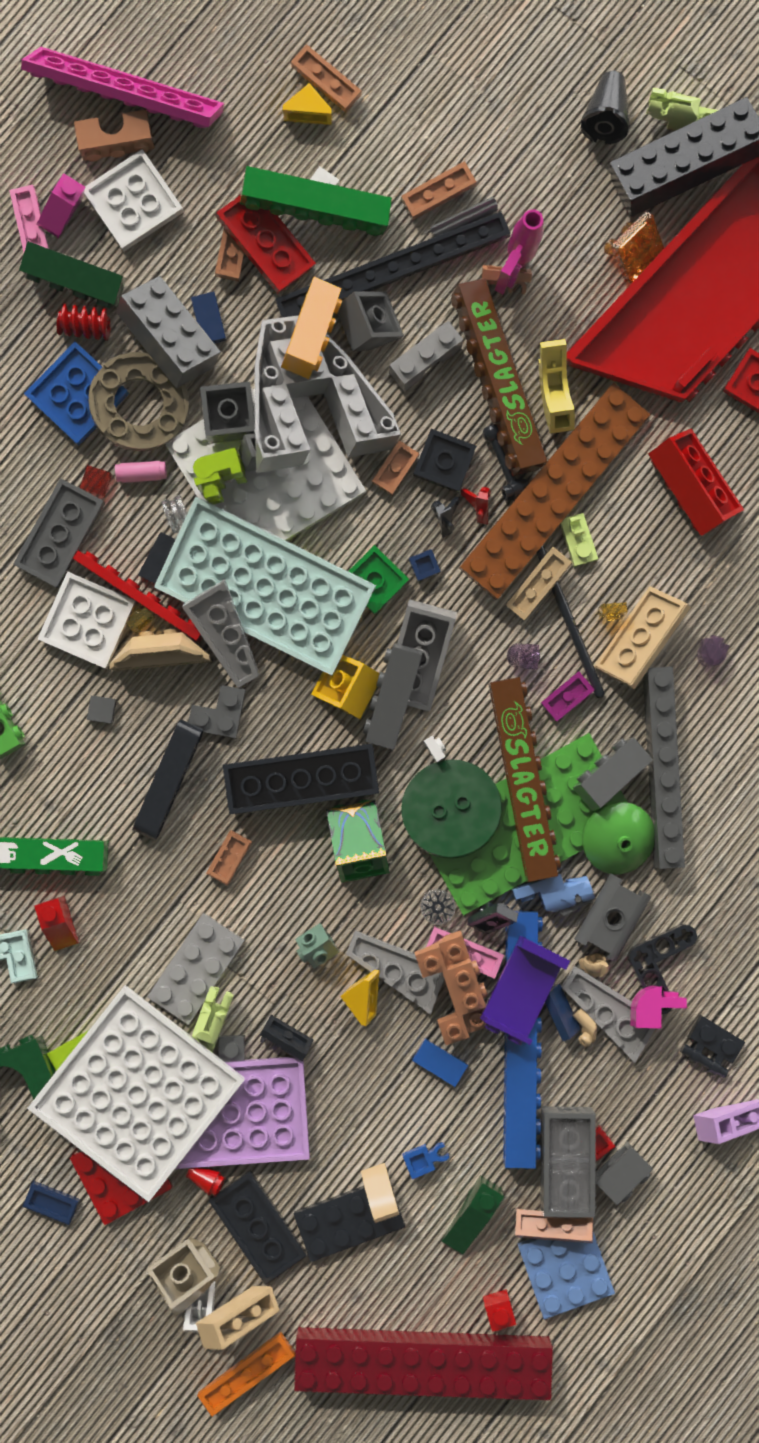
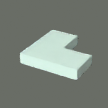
(18, 952)

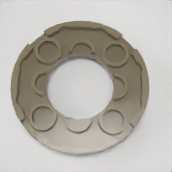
(113, 427)

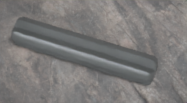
(465, 217)

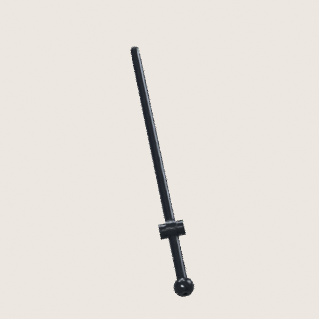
(512, 491)

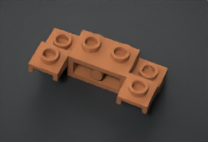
(460, 974)

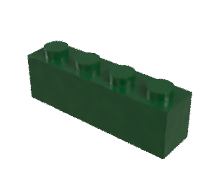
(73, 274)

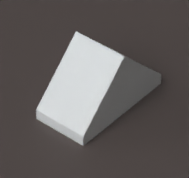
(199, 1309)

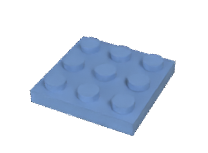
(565, 1274)

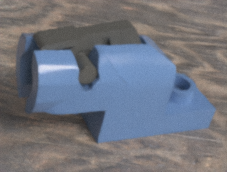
(557, 895)

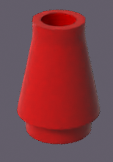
(206, 1179)

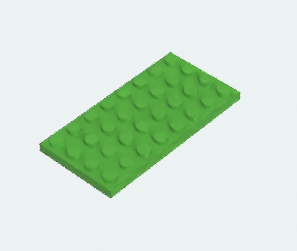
(499, 863)

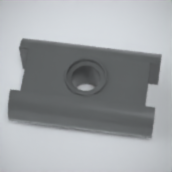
(610, 899)

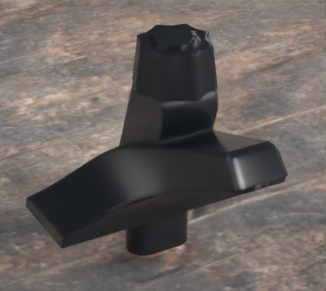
(445, 515)

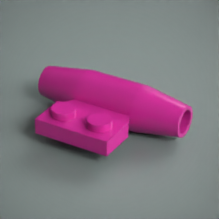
(521, 248)

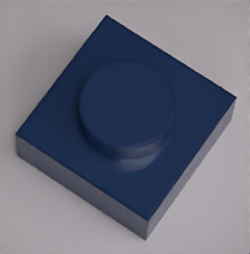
(424, 565)

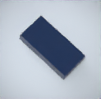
(208, 316)
(561, 1013)
(51, 1202)

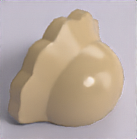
(594, 964)

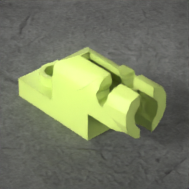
(675, 108)
(212, 1018)

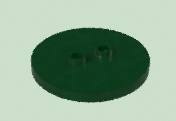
(451, 809)

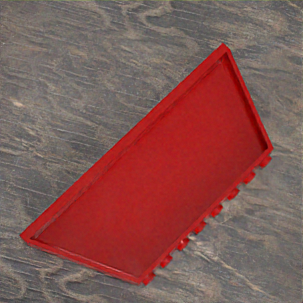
(685, 300)

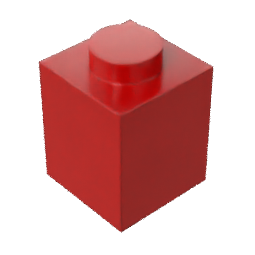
(499, 1310)

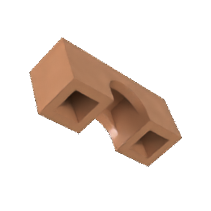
(133, 137)

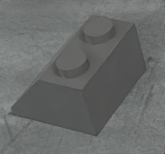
(369, 320)

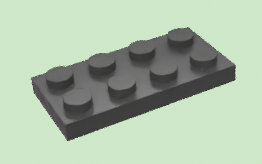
(59, 533)

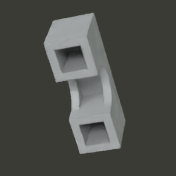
(414, 363)

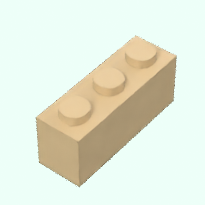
(237, 1317)

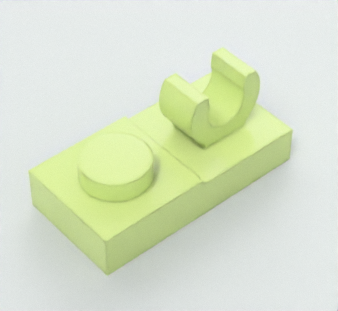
(578, 540)

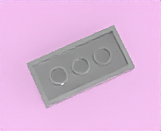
(195, 968)

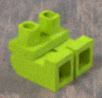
(215, 470)

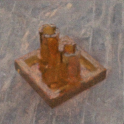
(636, 246)

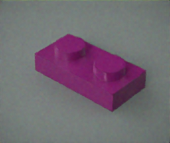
(567, 696)

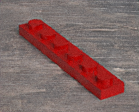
(131, 589)

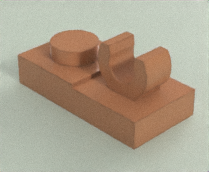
(492, 273)

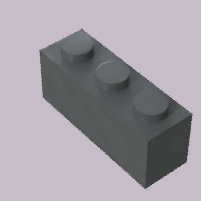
(612, 773)

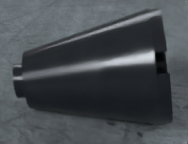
(607, 111)

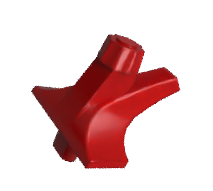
(479, 503)

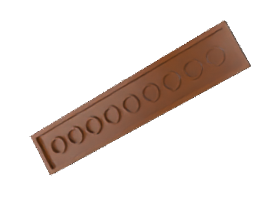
(554, 491)

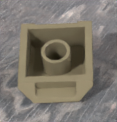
(184, 1274)

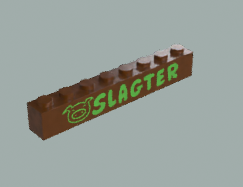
(498, 377)
(523, 779)

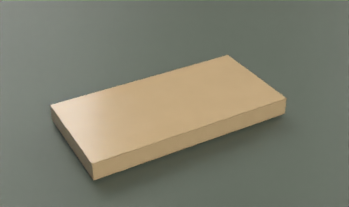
(642, 637)

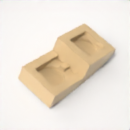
(380, 1192)

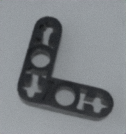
(653, 956)

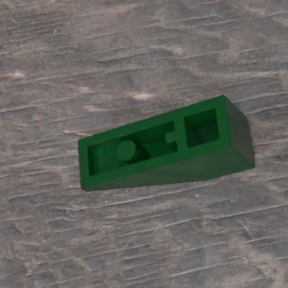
(473, 1214)

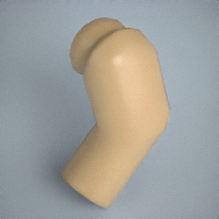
(589, 1028)

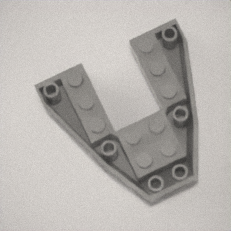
(357, 409)

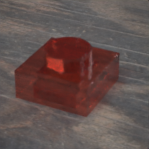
(96, 481)

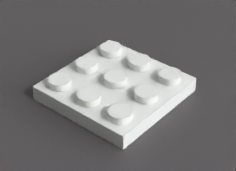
(133, 200)
(87, 620)

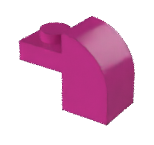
(648, 1005)

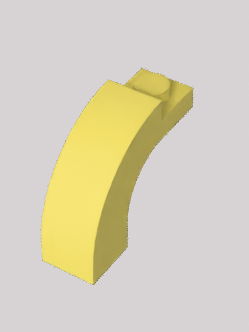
(554, 386)

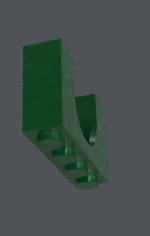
(30, 1061)

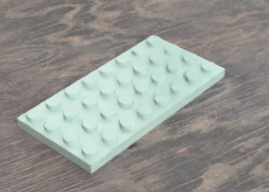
(276, 586)

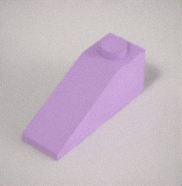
(727, 1122)

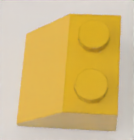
(348, 687)

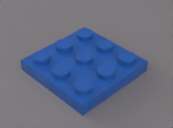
(64, 392)

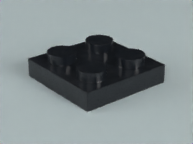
(444, 460)

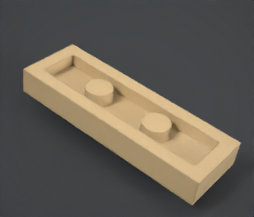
(539, 583)

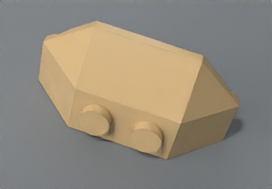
(159, 651)

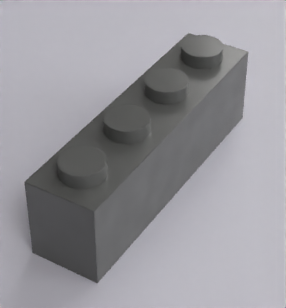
(393, 696)

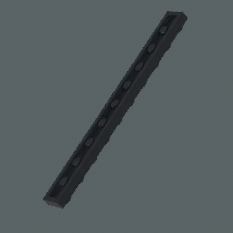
(407, 261)

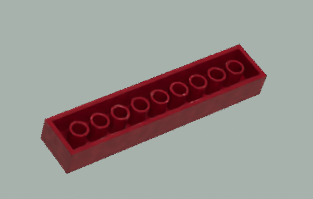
(423, 1363)

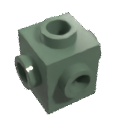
(316, 946)

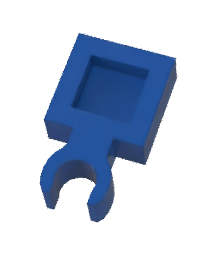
(420, 1160)

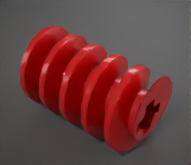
(83, 323)

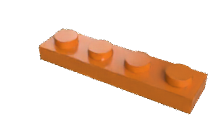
(246, 1374)

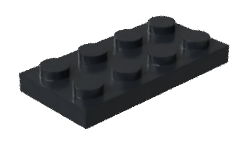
(341, 1223)

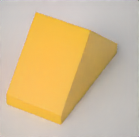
(307, 107)
(363, 997)

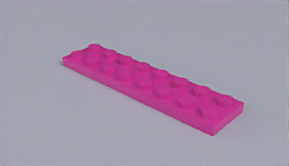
(122, 86)

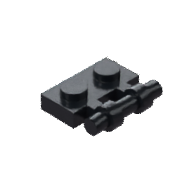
(716, 1039)

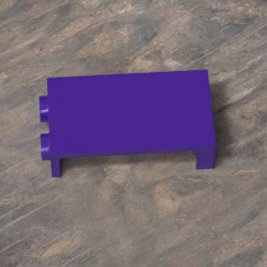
(522, 990)

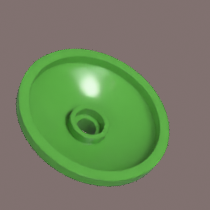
(607, 831)

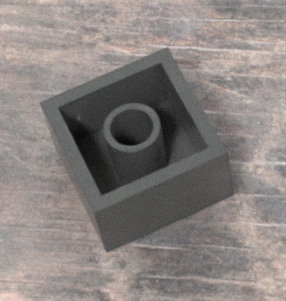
(228, 411)

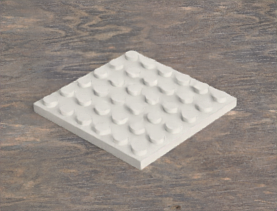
(285, 498)
(136, 1093)

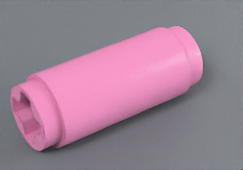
(140, 471)

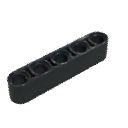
(168, 779)

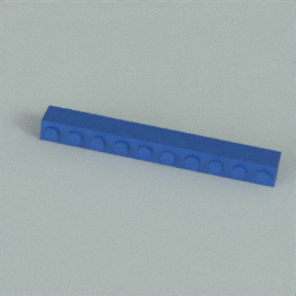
(521, 1070)

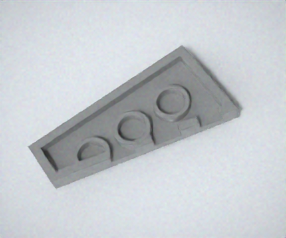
(221, 628)
(396, 968)
(608, 1010)

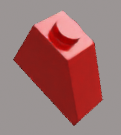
(56, 923)

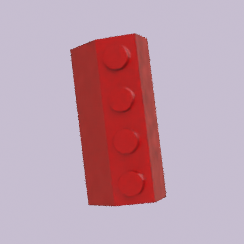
(695, 481)

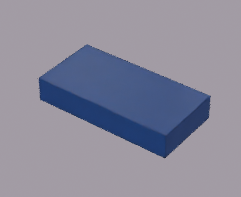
(440, 1062)

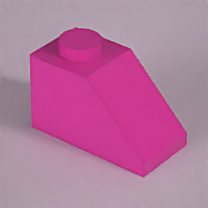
(61, 205)

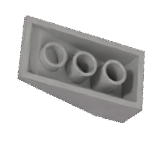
(427, 630)

